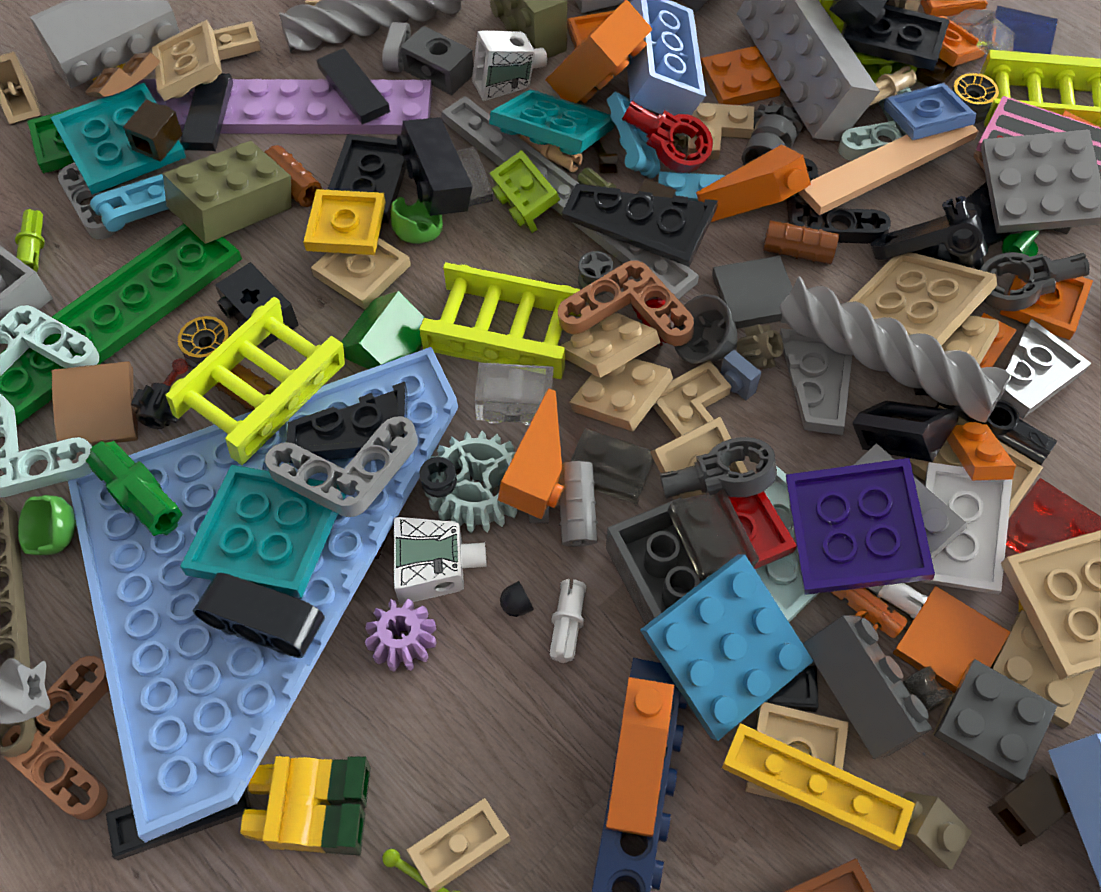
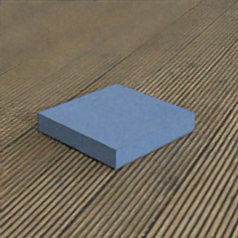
(929, 111)

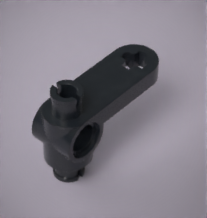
(940, 230)

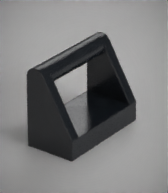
(903, 436)

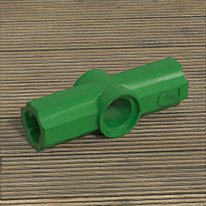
(134, 488)

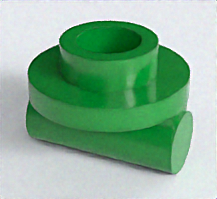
(1021, 243)

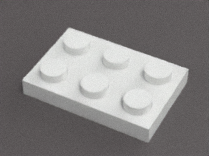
(976, 554)

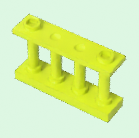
(1046, 71)
(492, 347)
(270, 410)

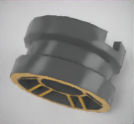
(976, 92)
(200, 338)

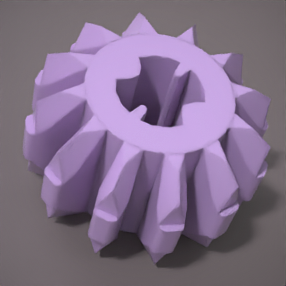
(391, 623)

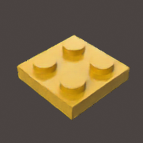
(345, 222)

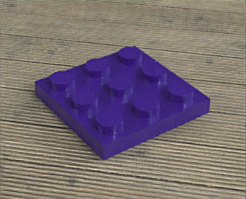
(859, 527)

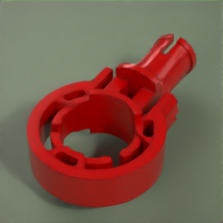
(660, 135)

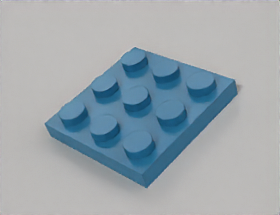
(727, 646)

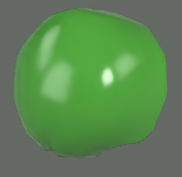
(413, 222)
(46, 525)

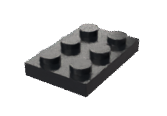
(901, 37)
(370, 166)

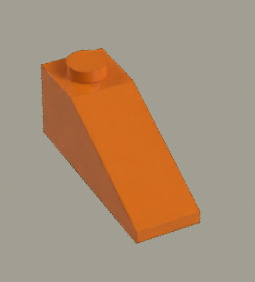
(758, 183)
(537, 464)
(640, 757)

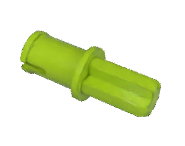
(30, 238)

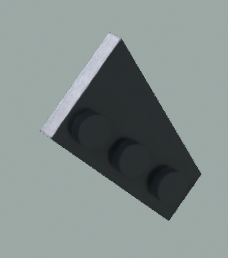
(345, 431)

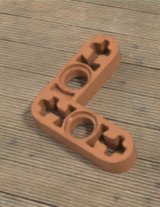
(635, 293)
(46, 747)

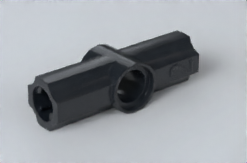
(1013, 431)

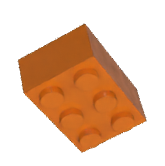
(601, 55)

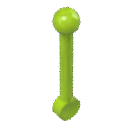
(391, 858)

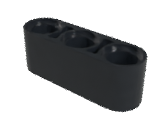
(259, 614)

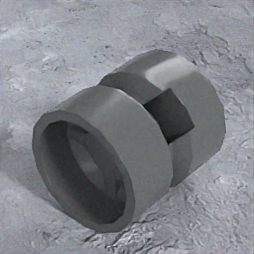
(768, 134)

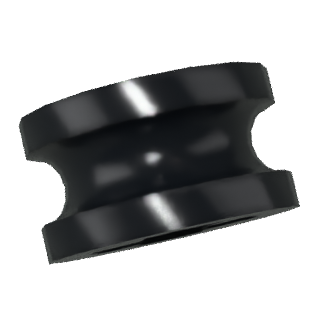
(439, 465)

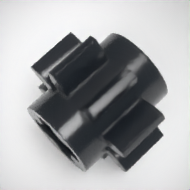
(153, 406)

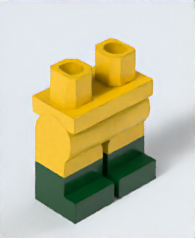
(310, 804)

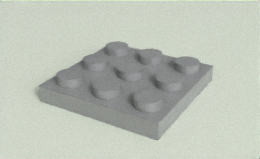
(1042, 181)

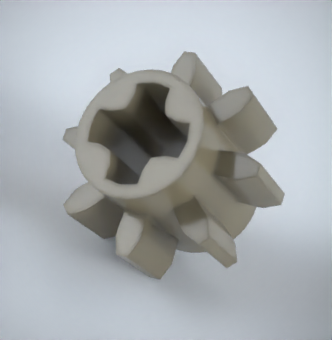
(760, 346)

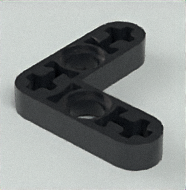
(863, 217)

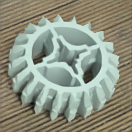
(469, 501)

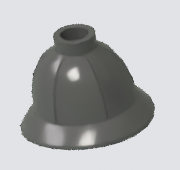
(713, 330)

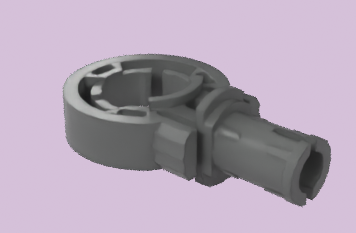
(1036, 271)
(713, 473)

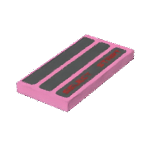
(1021, 119)

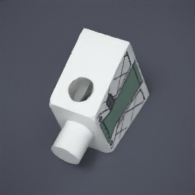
(504, 63)
(431, 558)

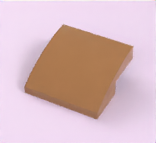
(117, 80)
(95, 403)

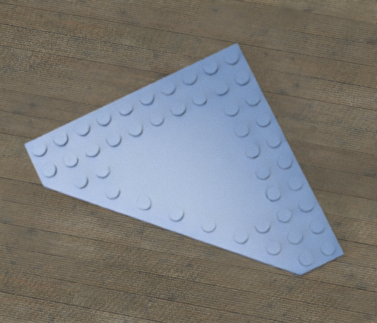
(191, 698)

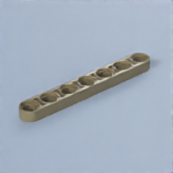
(15, 632)

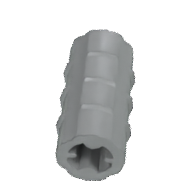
(577, 504)

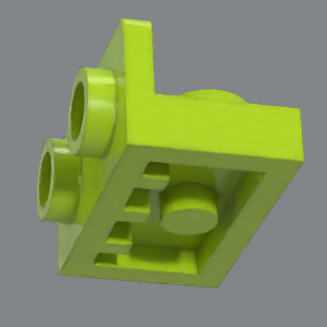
(524, 189)

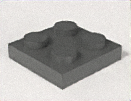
(996, 721)

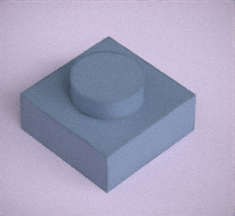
(740, 374)

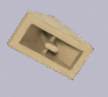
(16, 91)

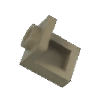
(936, 830)

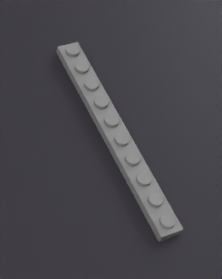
(474, 126)

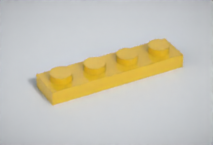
(819, 787)

